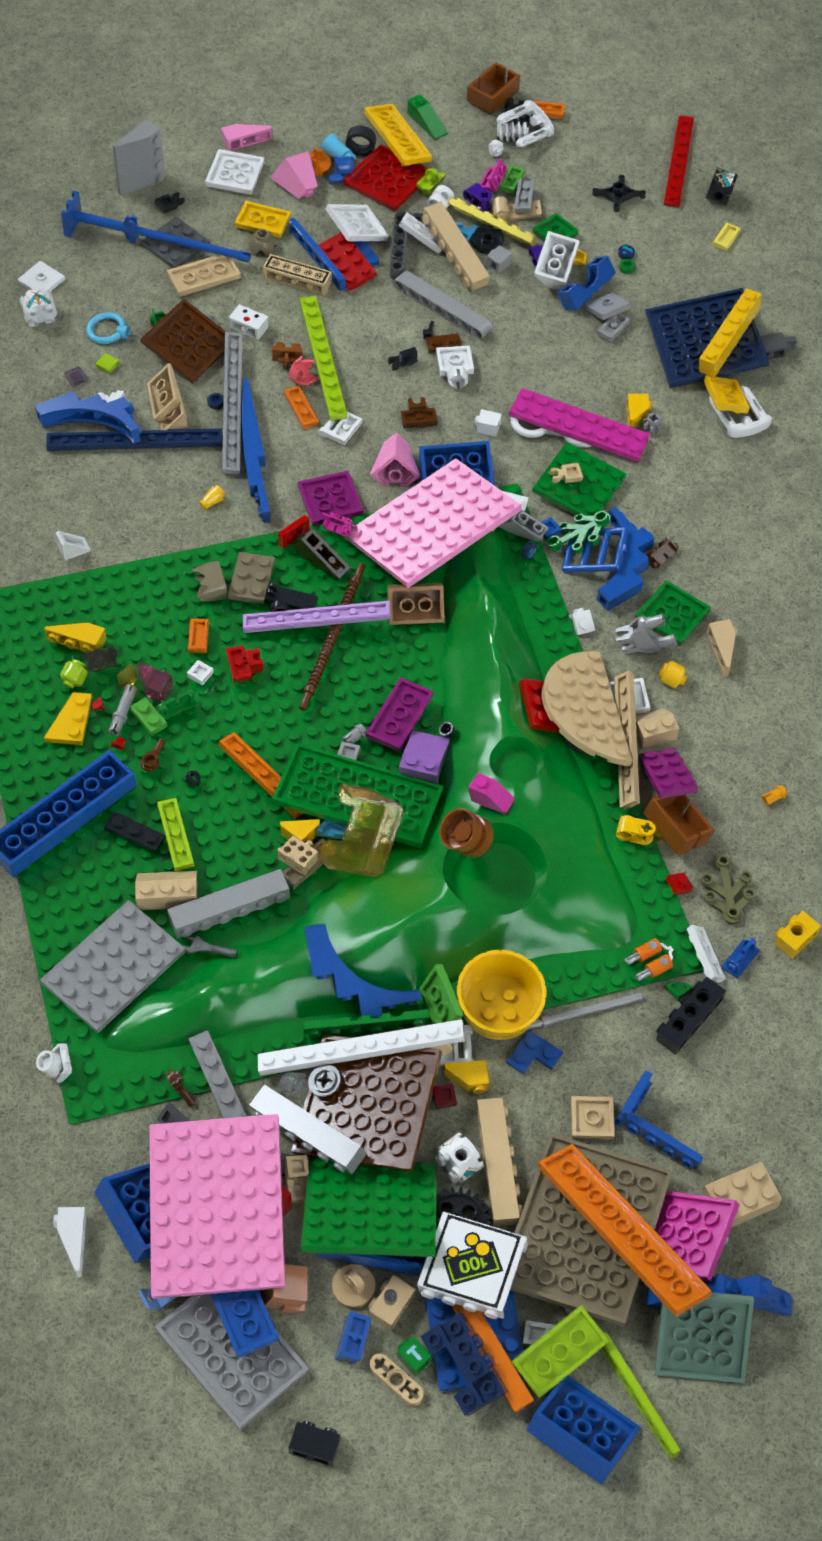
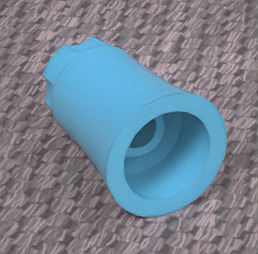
(334, 147)

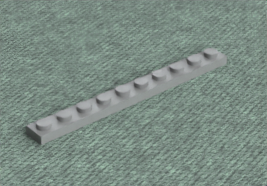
(232, 403)

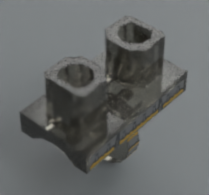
(101, 659)

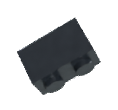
(314, 1443)

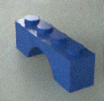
(599, 272)

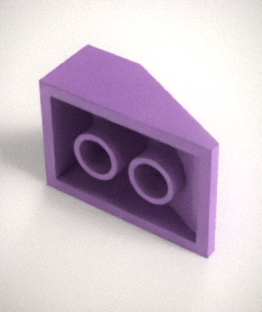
(424, 756)

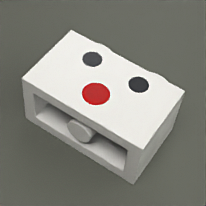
(248, 322)

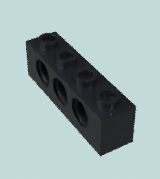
(705, 990)

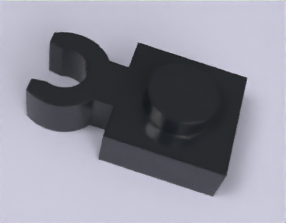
(168, 203)

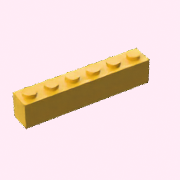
(730, 333)

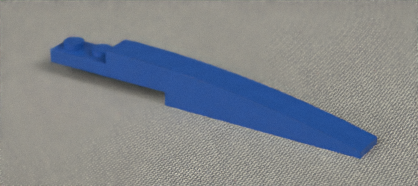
(253, 453)

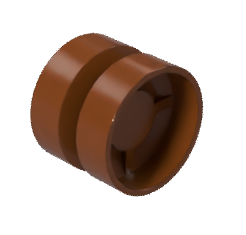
(466, 833)

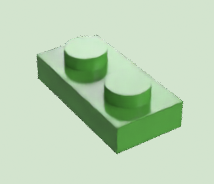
(510, 181)
(148, 716)

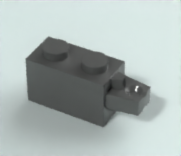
(777, 345)

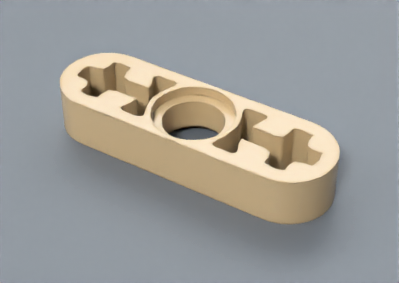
(396, 1370)

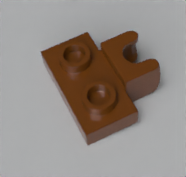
(418, 415)

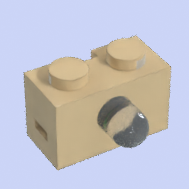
(391, 1303)

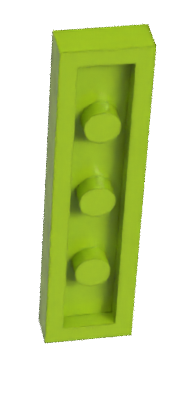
(175, 834)

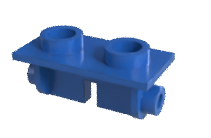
(741, 957)

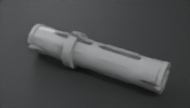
(120, 716)

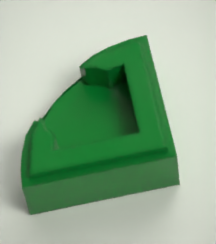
(677, 989)

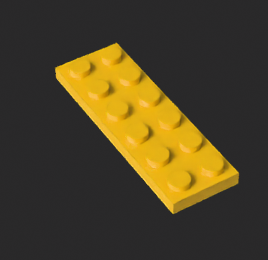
(398, 134)

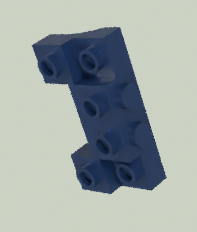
(471, 1359)

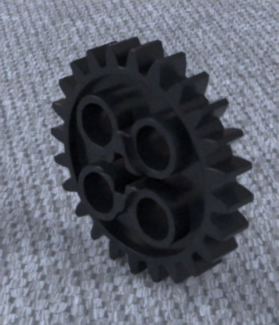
(460, 1202)

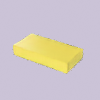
(726, 236)

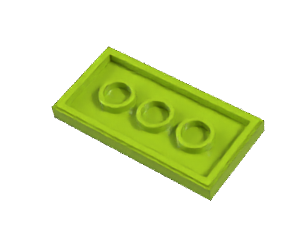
(560, 1351)

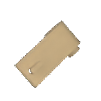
(506, 212)

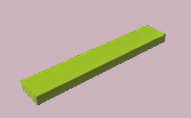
(640, 1399)

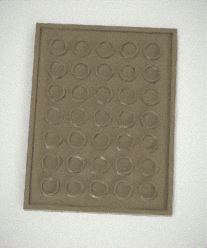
(566, 1255)

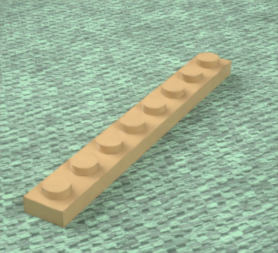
(626, 709)

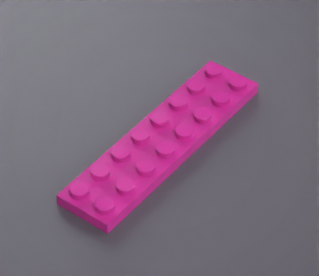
(579, 424)

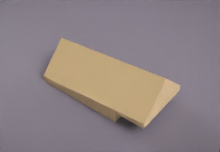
(166, 400)

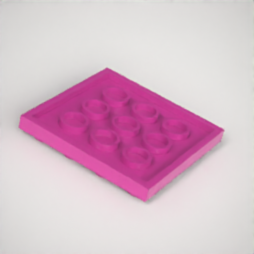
(696, 1229)

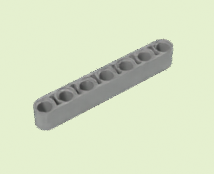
(442, 304)

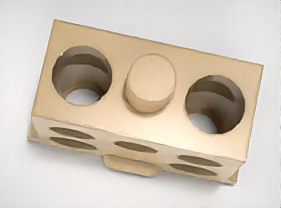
(298, 855)

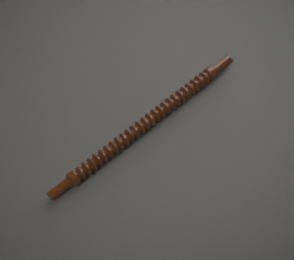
(330, 641)

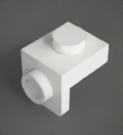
(582, 621)

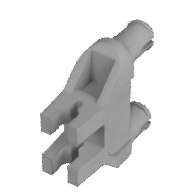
(641, 636)

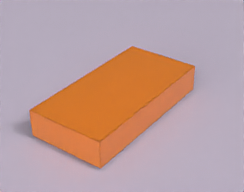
(198, 636)

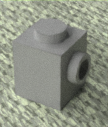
(498, 259)

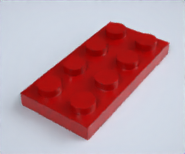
(348, 261)

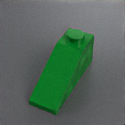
(423, 114)

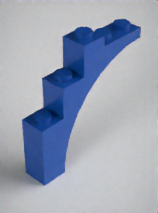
(92, 409)
(627, 580)
(325, 961)
(765, 1294)

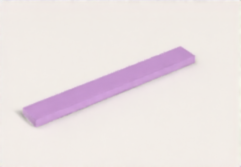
(316, 616)

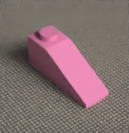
(244, 135)

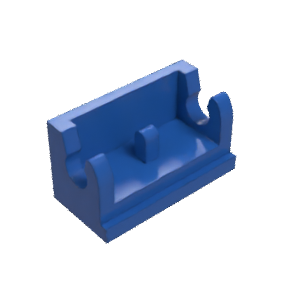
(353, 1337)

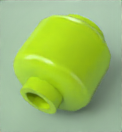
(73, 674)

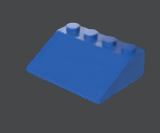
(472, 454)
(127, 1205)
(583, 1429)

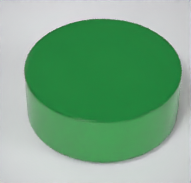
(627, 266)

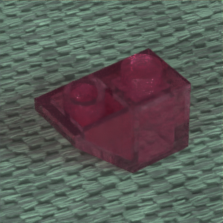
(154, 682)

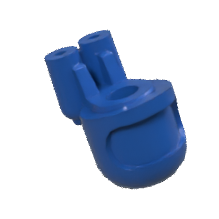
(343, 166)

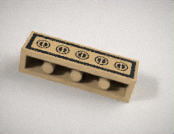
(297, 274)

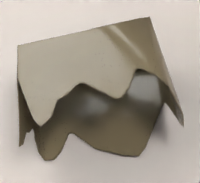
(212, 582)

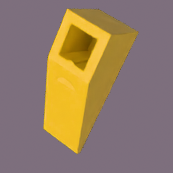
(79, 636)

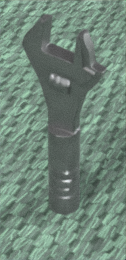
(200, 946)

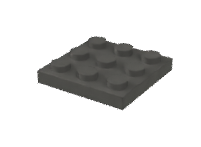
(170, 253)

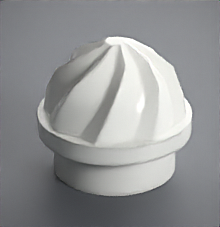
(495, 148)

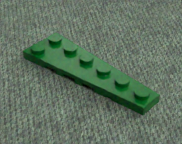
(335, 1026)

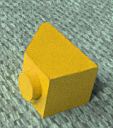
(637, 408)
(470, 1075)

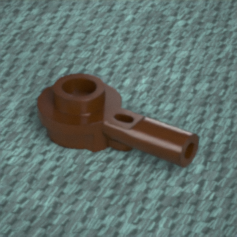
(150, 760)
(175, 1080)

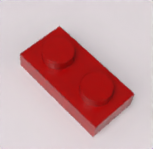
(294, 531)

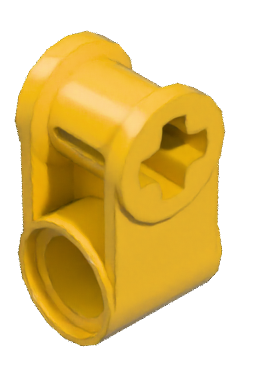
(634, 830)

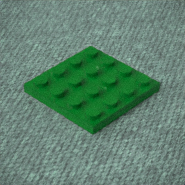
(582, 497)

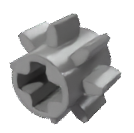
(652, 423)

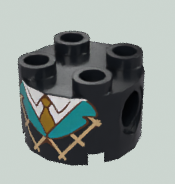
(721, 186)

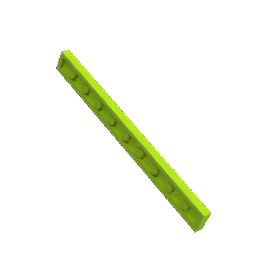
(323, 358)

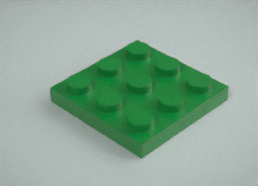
(679, 609)

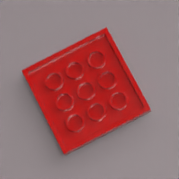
(385, 178)

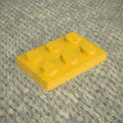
(258, 216)
(726, 394)

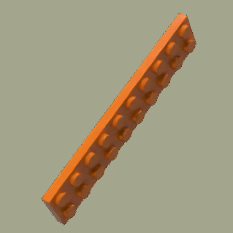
(625, 1230)

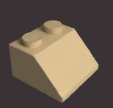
(656, 728)

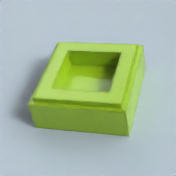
(107, 363)

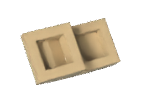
(296, 1177)

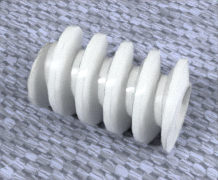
(512, 131)

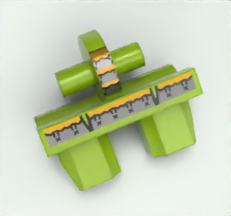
(430, 181)

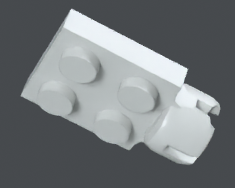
(455, 364)

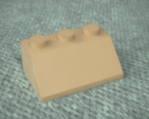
(165, 889)

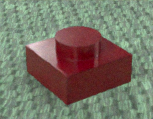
(444, 1096)

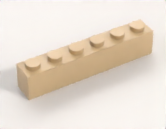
(455, 246)
(498, 1163)

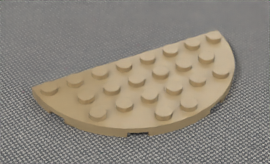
(584, 708)

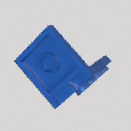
(649, 1132)

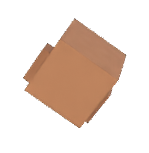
(294, 1296)

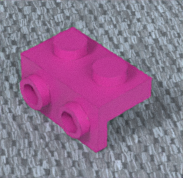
(494, 176)

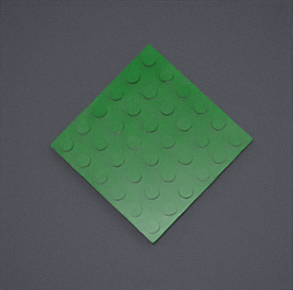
(370, 1210)

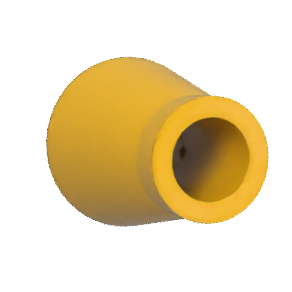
(212, 497)

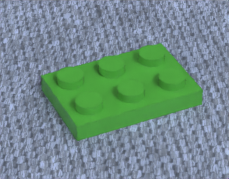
(440, 996)

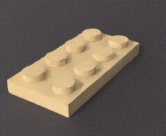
(203, 274)

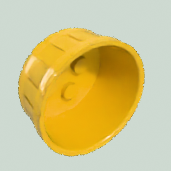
(501, 994)

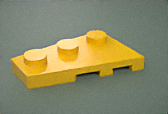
(71, 721)

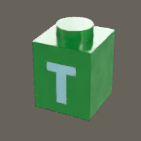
(413, 1355)

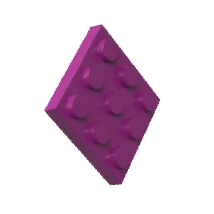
(330, 494)

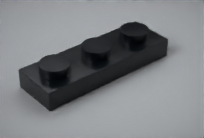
(135, 832)

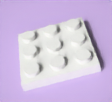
(234, 171)
(357, 222)

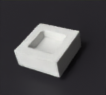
(200, 672)

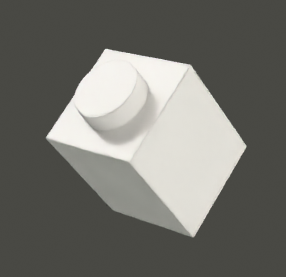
(488, 422)

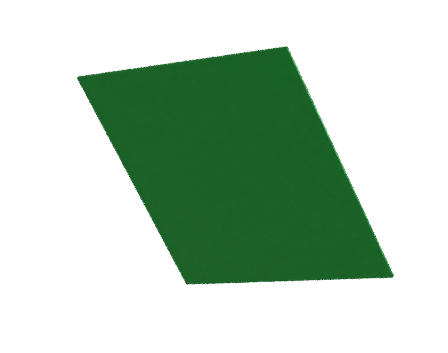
(545, 887)

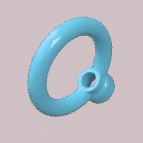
(122, 330)

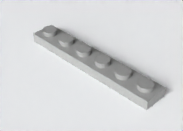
(216, 1076)

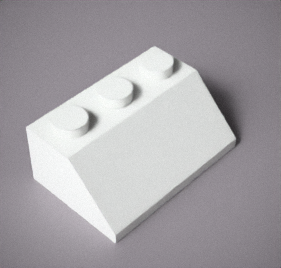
(556, 260)

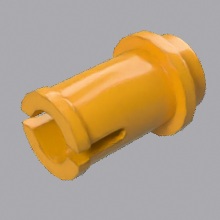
(774, 795)

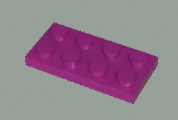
(399, 714)
(668, 773)

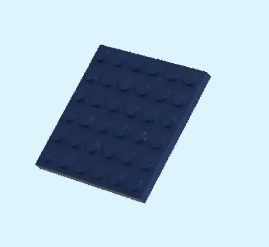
(686, 329)

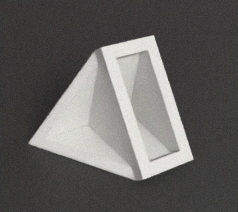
(70, 544)

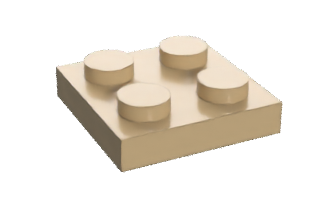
(592, 1117)

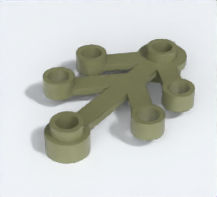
(727, 891)

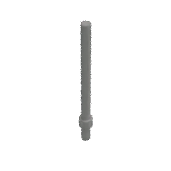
(546, 1020)

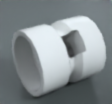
(441, 193)

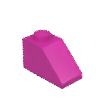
(490, 794)

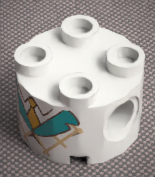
(38, 307)
(464, 1150)

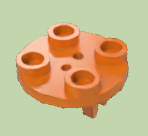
(320, 162)

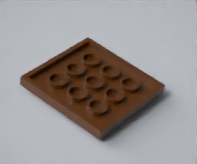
(186, 340)

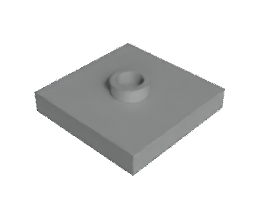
(607, 306)

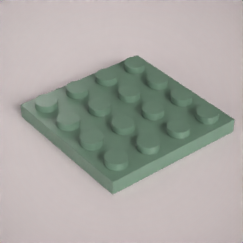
(706, 1339)

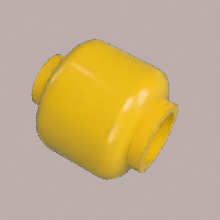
(672, 674)

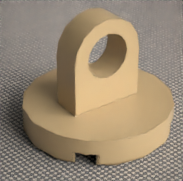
(353, 1286)

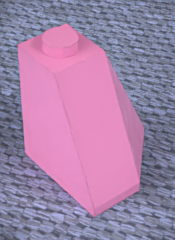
(296, 175)
(395, 463)

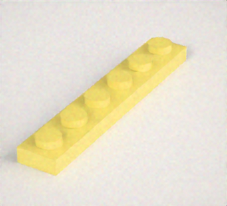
(487, 219)

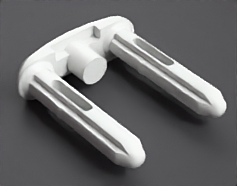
(537, 117)
(747, 426)

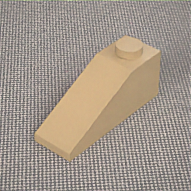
(722, 639)

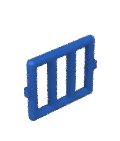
(600, 566)

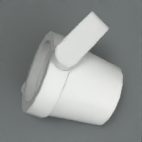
(55, 1063)

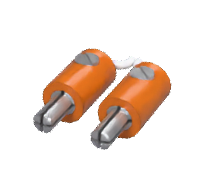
(647, 951)

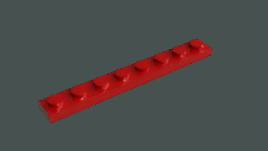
(678, 161)

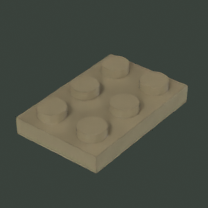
(251, 578)

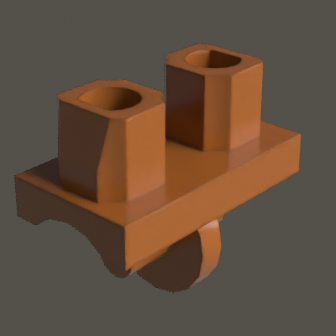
(286, 354)

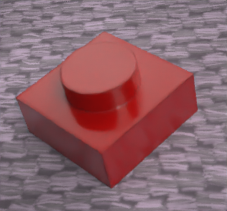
(679, 883)

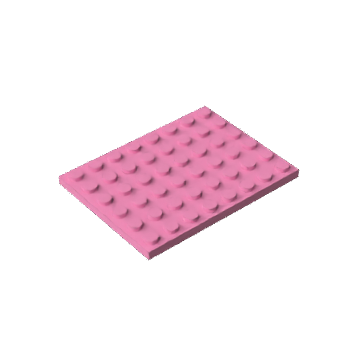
(432, 522)
(216, 1206)

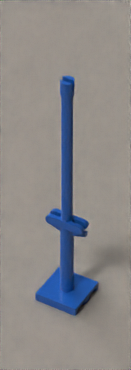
(131, 229)

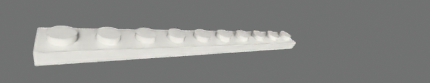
(361, 1047)

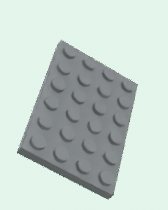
(112, 966)
(238, 1385)

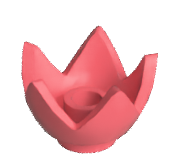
(300, 373)

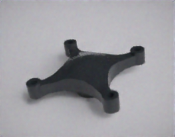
(619, 193)

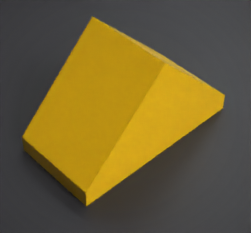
(301, 829)

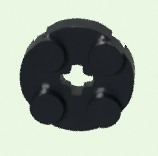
(494, 236)

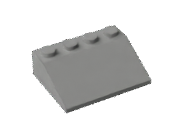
(139, 158)

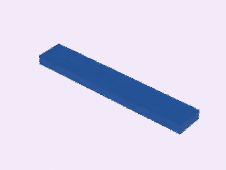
(316, 253)

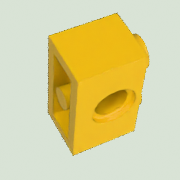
(801, 924)

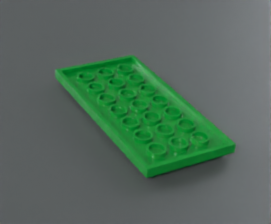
(315, 777)

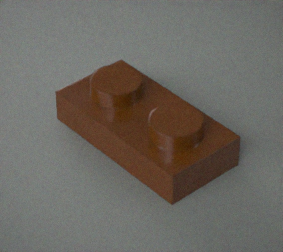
(448, 340)

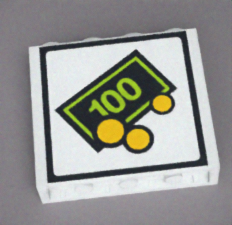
(472, 1265)

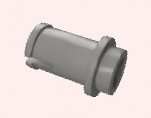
(354, 735)

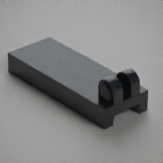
(294, 598)

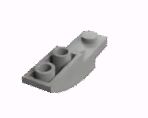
(524, 526)

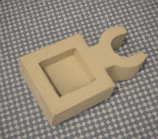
(568, 472)

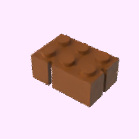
(491, 89)
(679, 831)

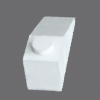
(71, 1229)

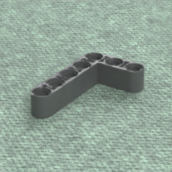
(399, 244)

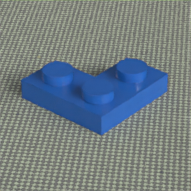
(533, 1048)

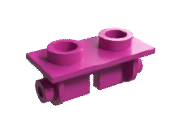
(335, 524)

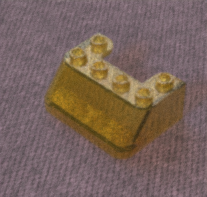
(367, 833)

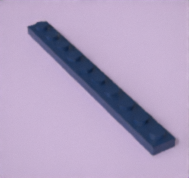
(148, 439)

